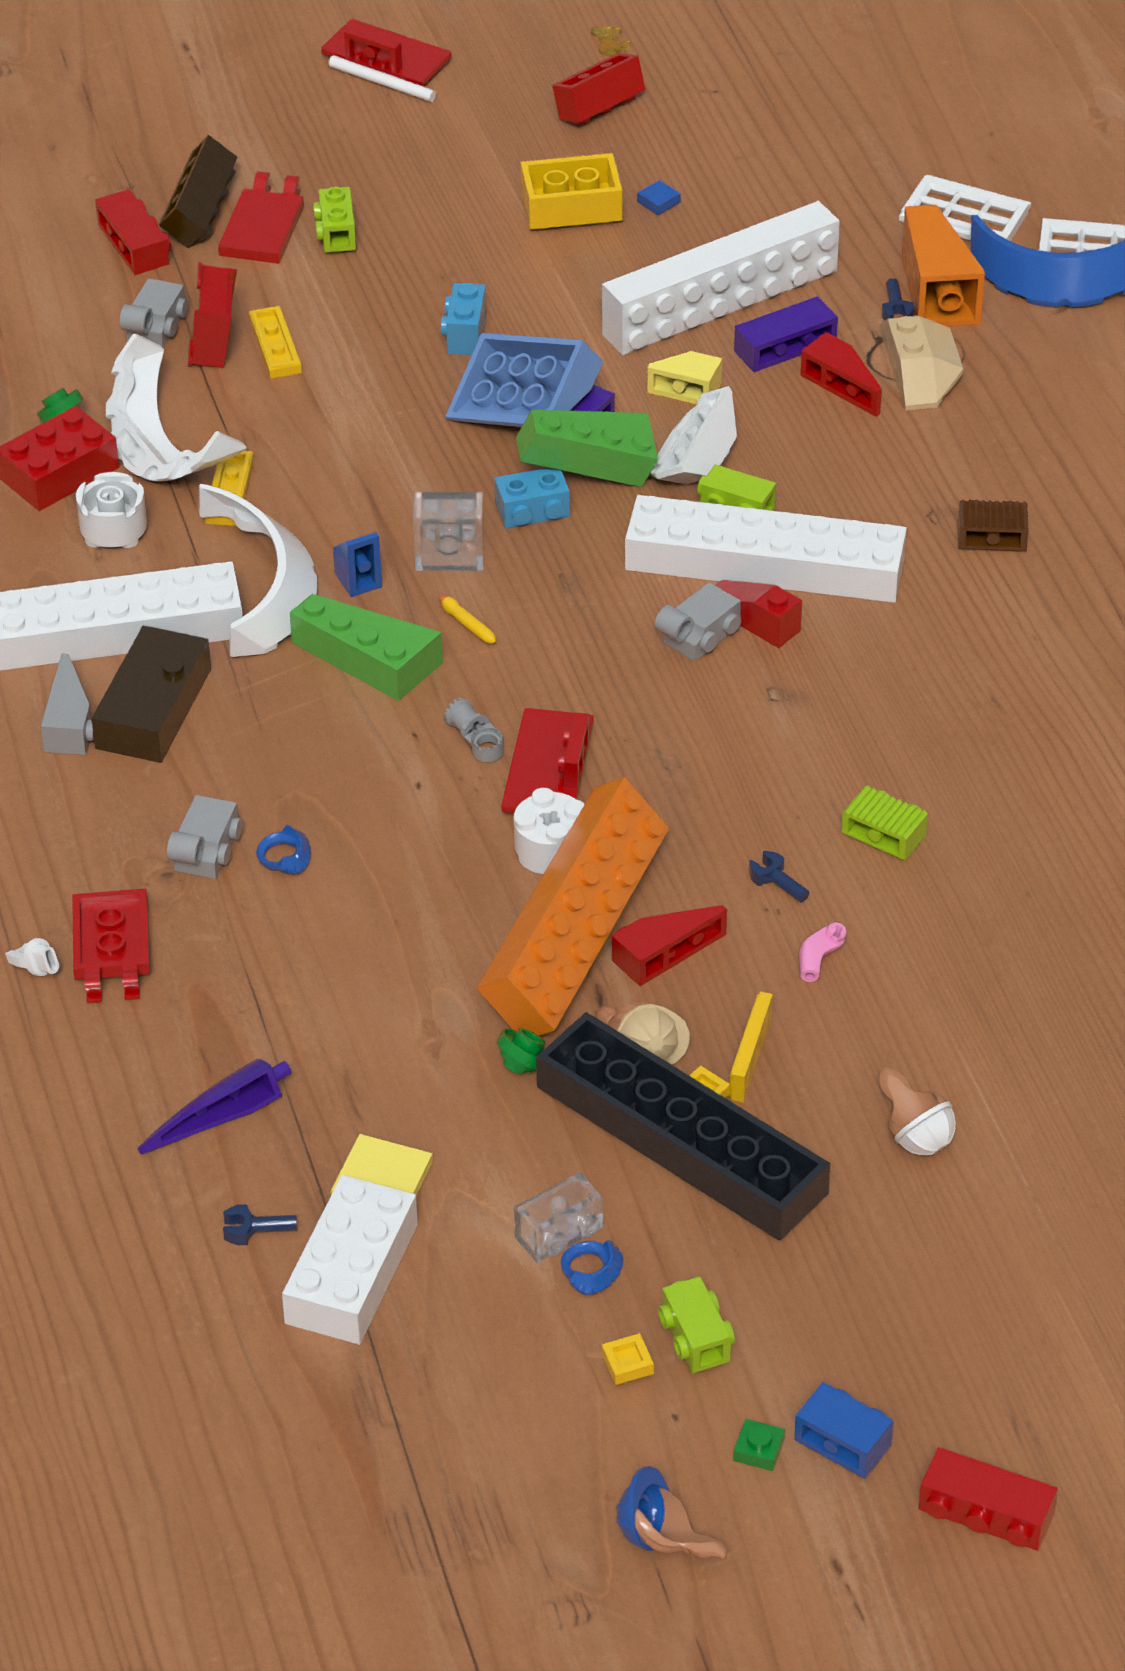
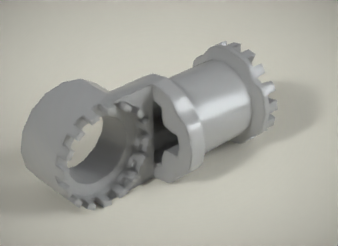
(475, 730)

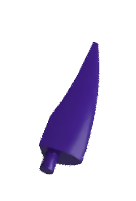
(225, 1101)

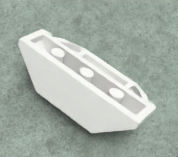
(698, 439)

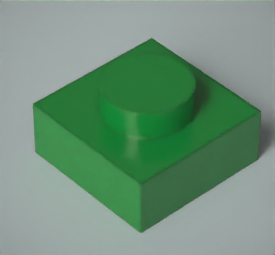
(759, 1445)

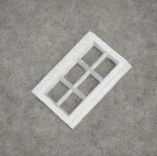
(972, 195)
(1081, 230)

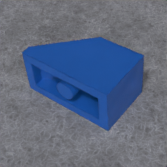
(359, 564)

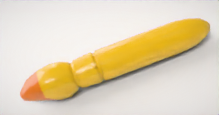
(453, 608)

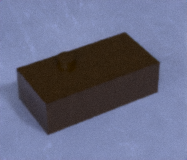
(151, 694)

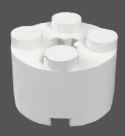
(111, 511)
(542, 825)

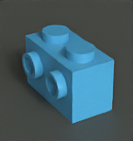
(465, 317)
(532, 497)

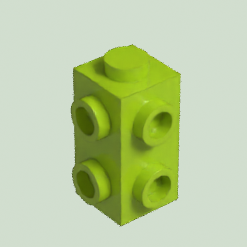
(335, 219)
(736, 489)
(696, 1324)

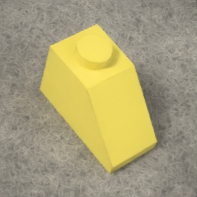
(685, 376)

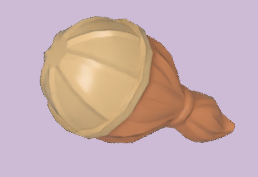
(649, 1026)

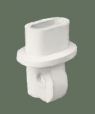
(36, 957)

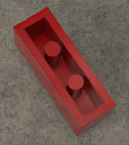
(598, 88)
(133, 231)
(987, 1499)

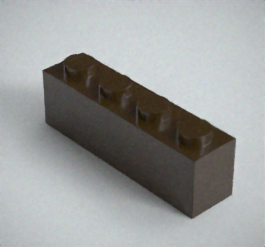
(199, 192)

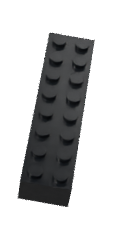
(683, 1125)

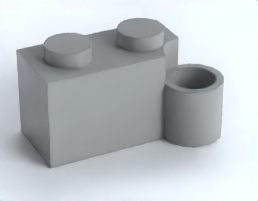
(155, 311)
(699, 621)
(205, 837)

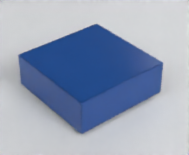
(658, 197)

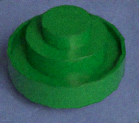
(59, 403)
(520, 1049)

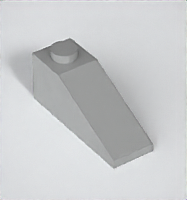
(67, 716)

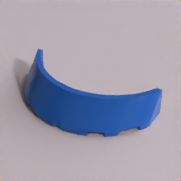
(1045, 276)

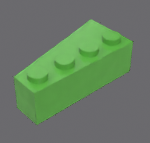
(590, 443)
(367, 644)

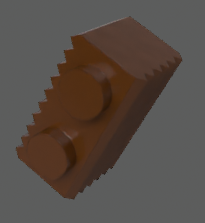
(993, 525)

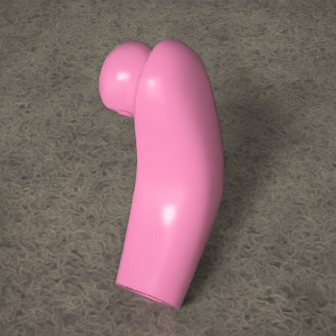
(818, 946)

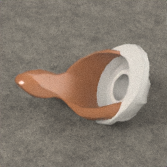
(919, 1119)

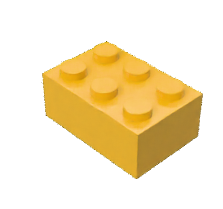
(571, 191)

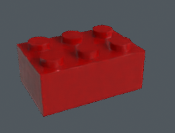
(57, 458)

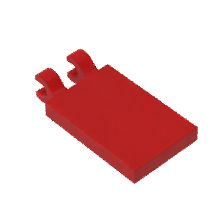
(262, 221)
(110, 940)

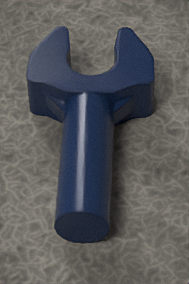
(896, 304)
(774, 873)
(251, 1224)

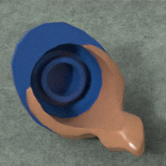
(658, 1520)

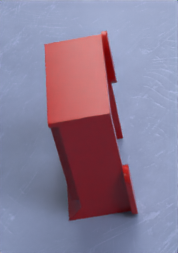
(214, 316)

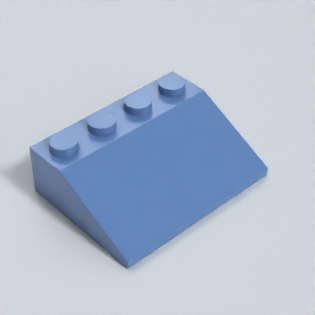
(521, 375)

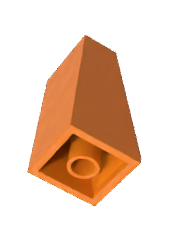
(940, 269)

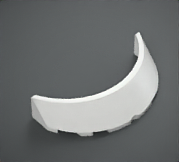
(137, 422)
(294, 580)

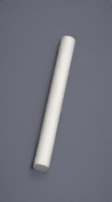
(382, 78)

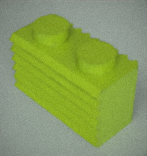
(885, 822)

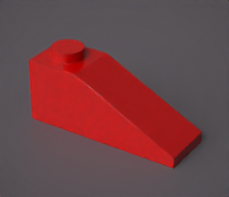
(842, 372)
(766, 610)
(664, 940)

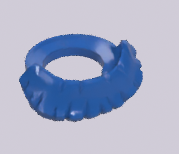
(290, 864)
(593, 1282)

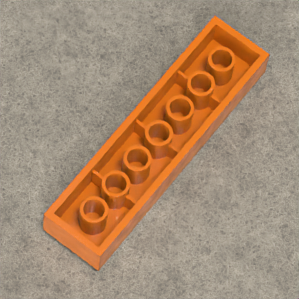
(573, 908)

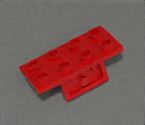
(387, 52)
(548, 755)

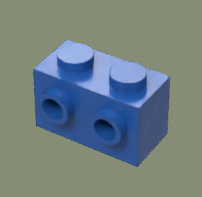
(844, 1429)

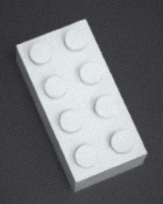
(350, 1259)

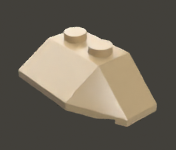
(921, 360)

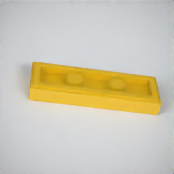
(275, 342)
(232, 477)
(751, 1046)

